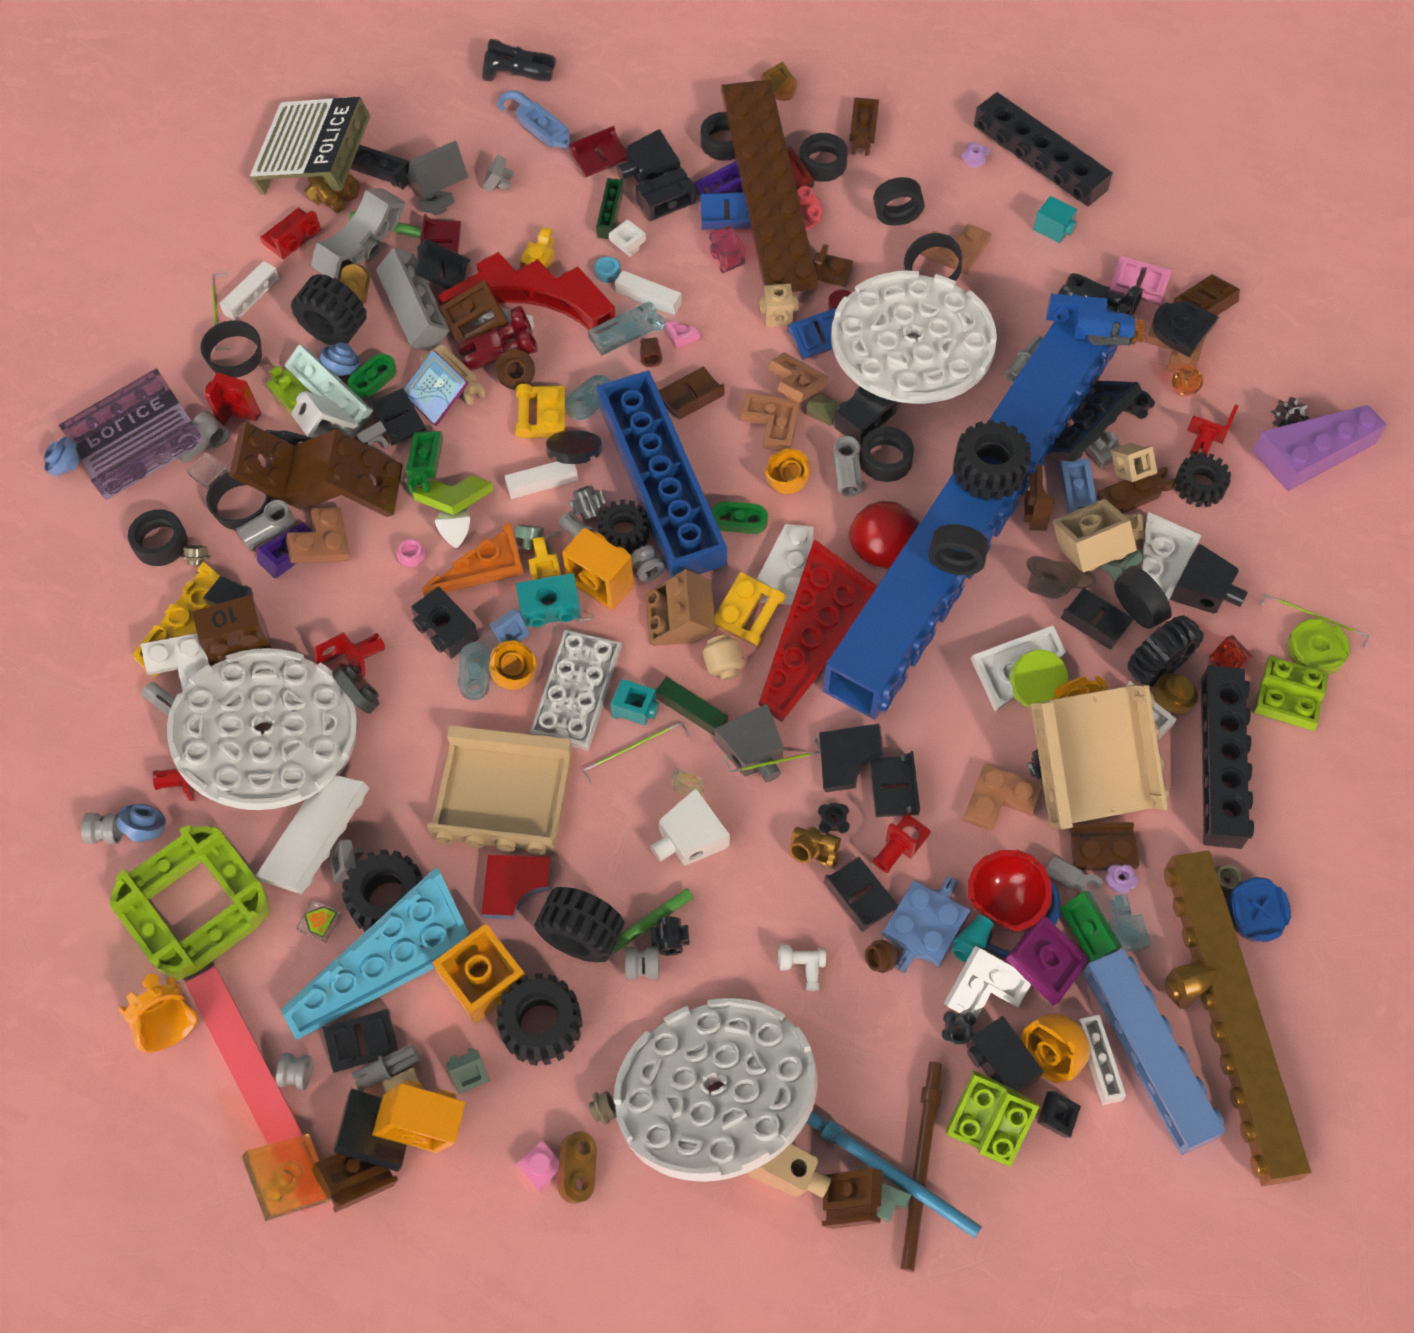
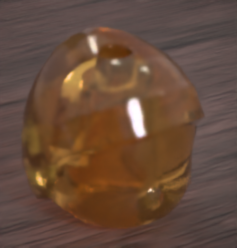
(1187, 380)

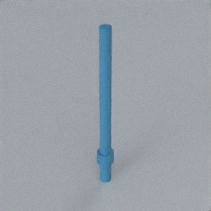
(833, 1133)

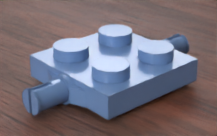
(926, 924)

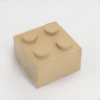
(1094, 535)

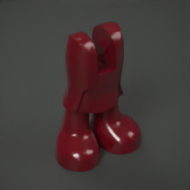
(489, 346)

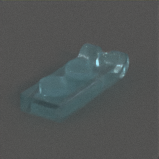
(626, 328)

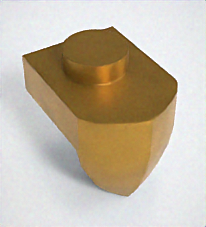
(782, 81)
(357, 279)
(1188, 982)

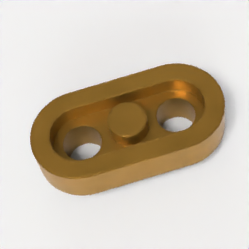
(577, 1165)

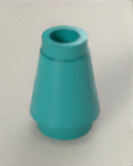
(974, 935)

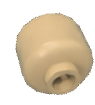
(723, 657)

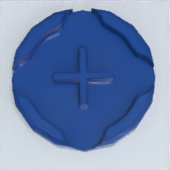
(1259, 909)

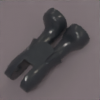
(523, 63)
(1086, 287)

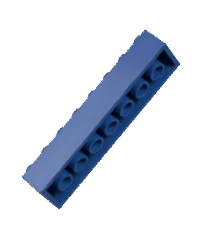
(661, 475)

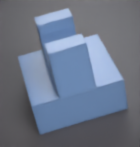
(509, 627)

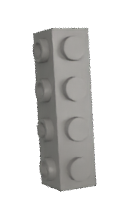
(412, 300)

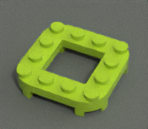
(135, 889)

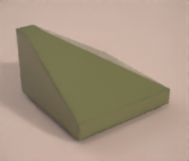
(822, 408)

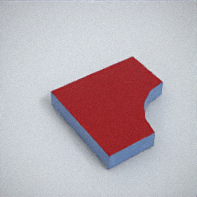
(512, 880)

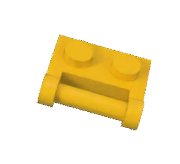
(550, 411)
(741, 603)

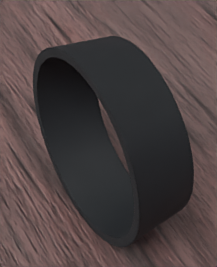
(929, 241)
(230, 329)
(217, 490)
(1142, 597)

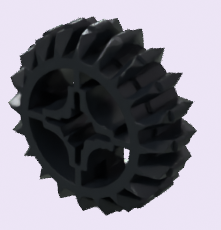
(1165, 650)

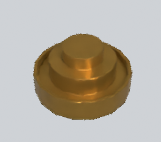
(1175, 693)

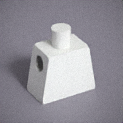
(316, 412)
(690, 831)

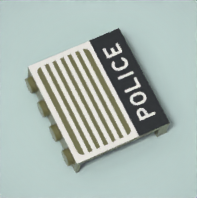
(312, 141)

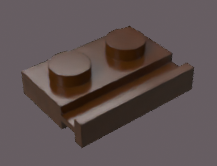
(1103, 845)
(351, 1180)
(853, 1198)

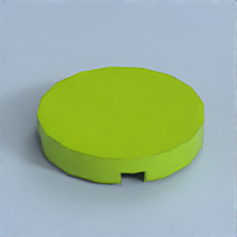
(1318, 645)
(1037, 676)

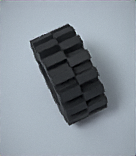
(1203, 466)
(626, 513)

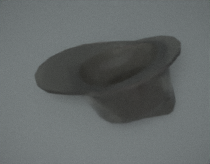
(1056, 578)

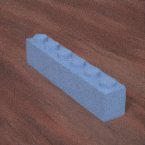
(1153, 1052)

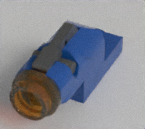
(1094, 322)

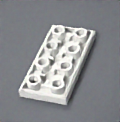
(576, 688)
(312, 835)

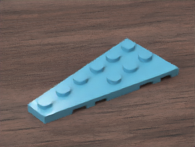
(382, 958)

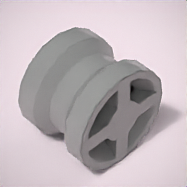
(646, 563)
(294, 1071)

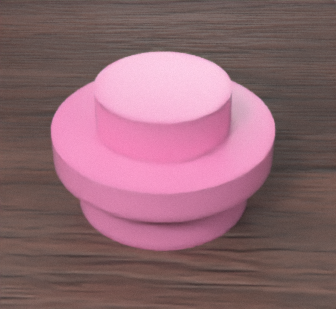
(411, 553)

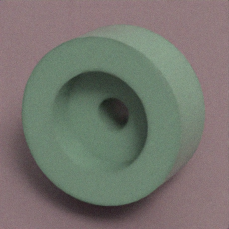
(528, 533)

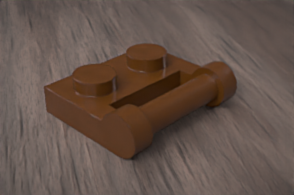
(471, 306)

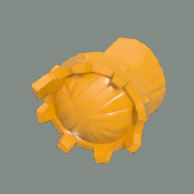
(159, 1015)

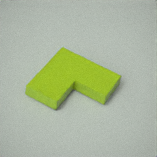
(455, 498)

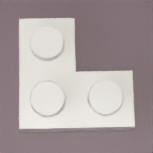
(175, 653)
(983, 976)

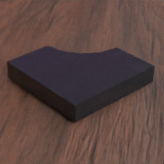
(846, 753)
(356, 1132)

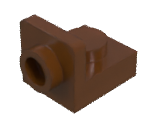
(832, 268)

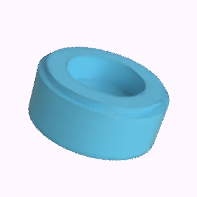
(607, 269)

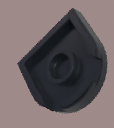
(1182, 325)

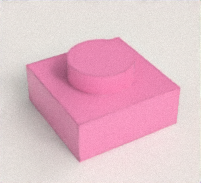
(540, 1166)

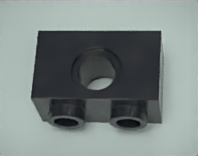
(440, 608)

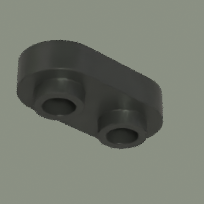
(357, 690)

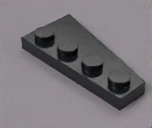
(1099, 412)

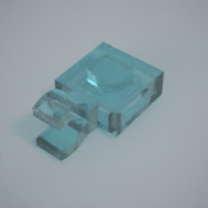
(1127, 927)

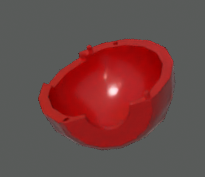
(882, 532)
(1010, 889)

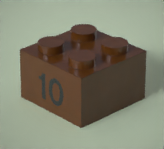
(231, 628)

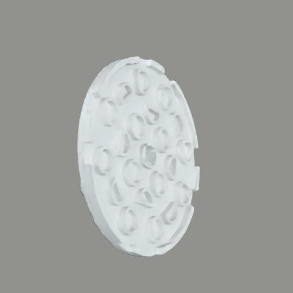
(946, 360)
(236, 765)
(740, 1126)

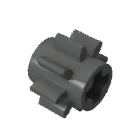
(587, 502)

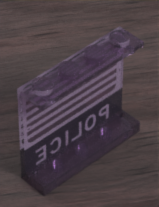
(131, 433)

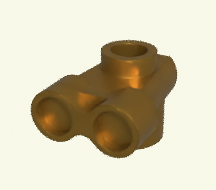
(320, 191)
(811, 844)

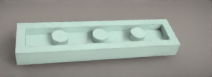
(325, 383)

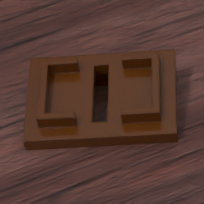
(1221, 295)
(700, 383)
(1037, 502)

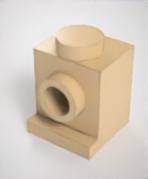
(1133, 461)

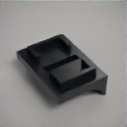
(429, 264)
(393, 406)
(1084, 610)
(895, 771)
(852, 880)
(344, 1045)

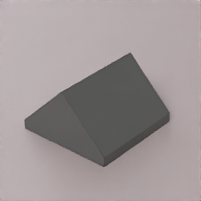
(437, 170)

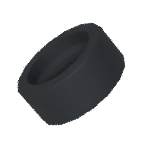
(824, 143)
(711, 147)
(894, 189)
(887, 436)
(147, 522)
(961, 538)

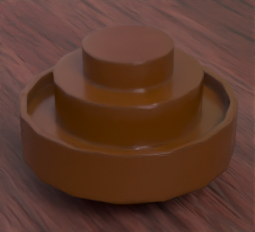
(514, 368)

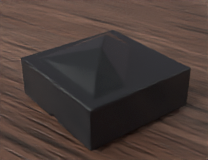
(1059, 1114)

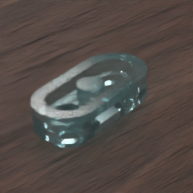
(588, 395)
(474, 673)

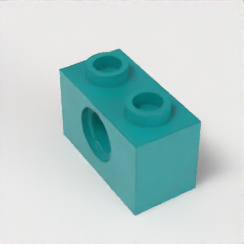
(536, 592)

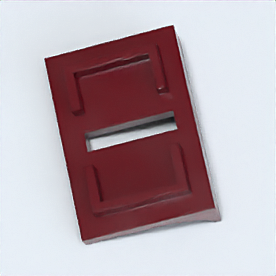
(608, 145)
(442, 231)

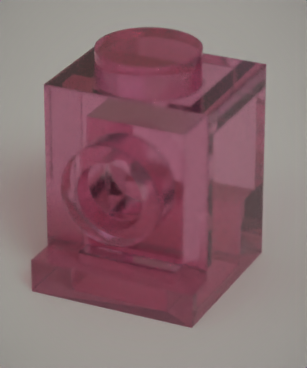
(727, 248)

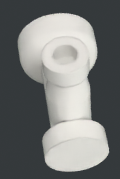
(811, 959)

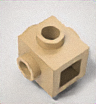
(778, 305)

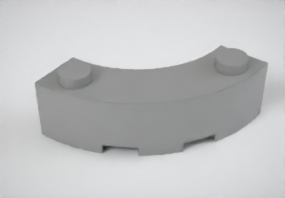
(361, 235)

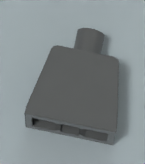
(752, 741)

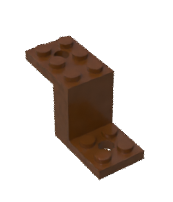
(316, 469)

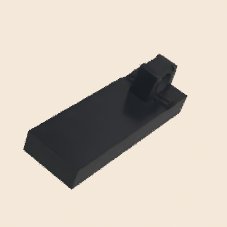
(381, 166)

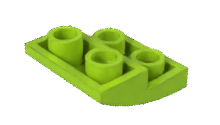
(1291, 693)
(992, 1118)

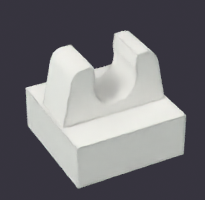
(627, 237)

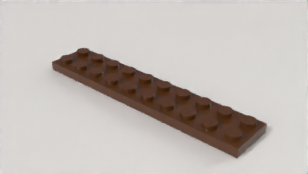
(768, 185)

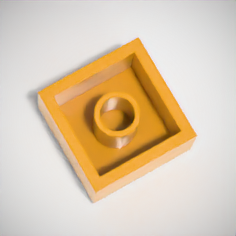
(599, 568)
(478, 972)
(419, 1117)

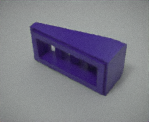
(718, 177)
(270, 556)

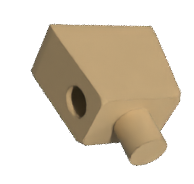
(779, 1174)

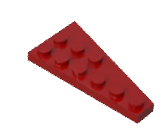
(820, 616)

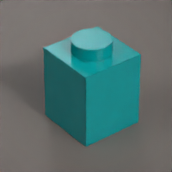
(1055, 219)

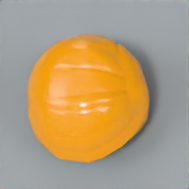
(788, 471)
(512, 665)

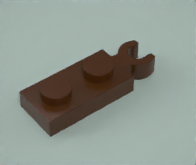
(863, 124)
(1130, 495)

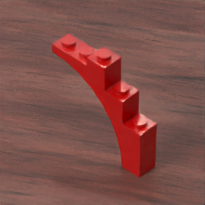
(534, 285)

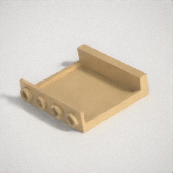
(502, 790)

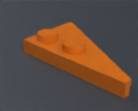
(487, 563)

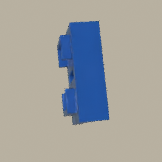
(713, 211)
(807, 337)

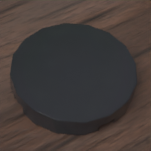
(573, 446)

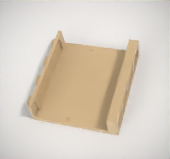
(1099, 755)

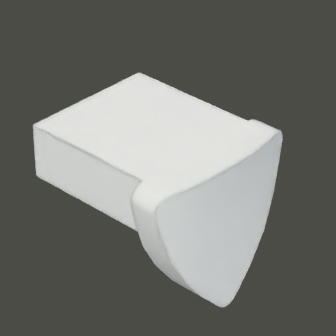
(453, 527)

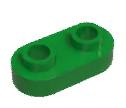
(370, 375)
(740, 517)

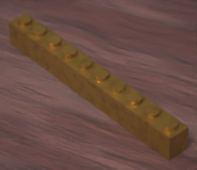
(1237, 1022)

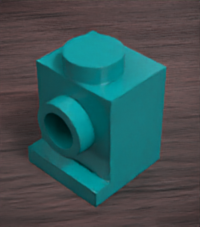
(631, 695)

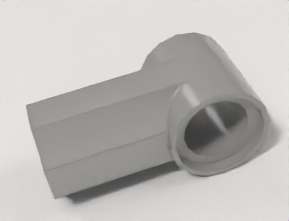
(212, 432)
(847, 466)
(266, 524)

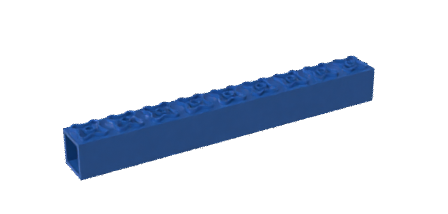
(914, 593)

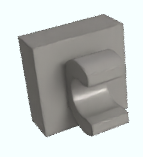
(497, 175)
(373, 434)
(1101, 449)
(342, 858)

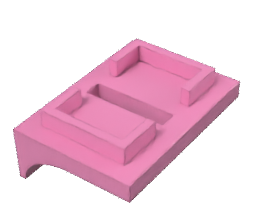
(1153, 284)

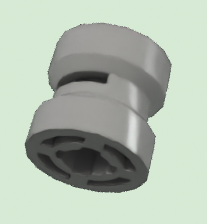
(100, 828)
(634, 963)

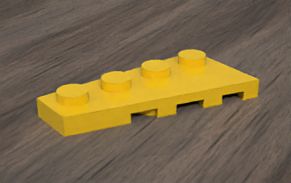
(179, 616)

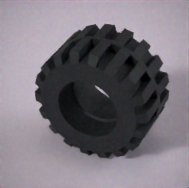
(328, 310)
(993, 441)
(370, 875)
(579, 924)
(531, 994)

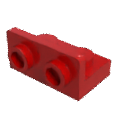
(291, 232)
(231, 396)

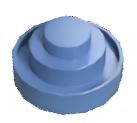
(340, 359)
(61, 456)
(141, 822)

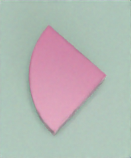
(681, 334)

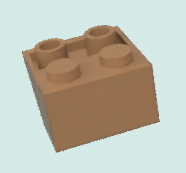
(680, 610)

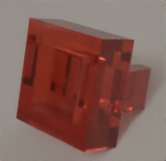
(1231, 654)

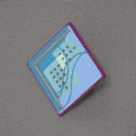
(435, 387)

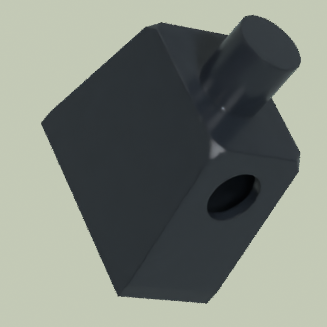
(648, 158)
(1208, 582)

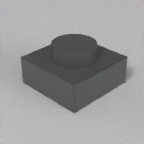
(436, 202)

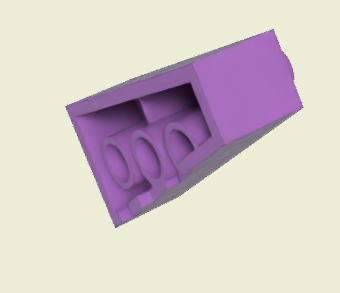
(1316, 445)

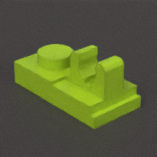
(285, 387)

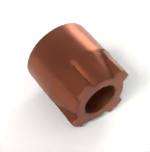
(650, 352)

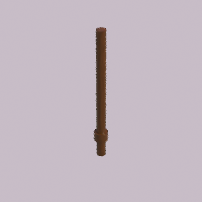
(931, 1099)

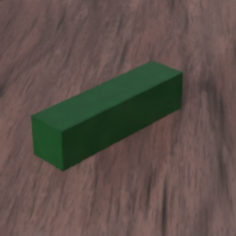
(610, 207)
(690, 706)

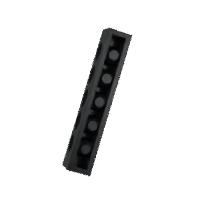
(1042, 149)
(1218, 827)

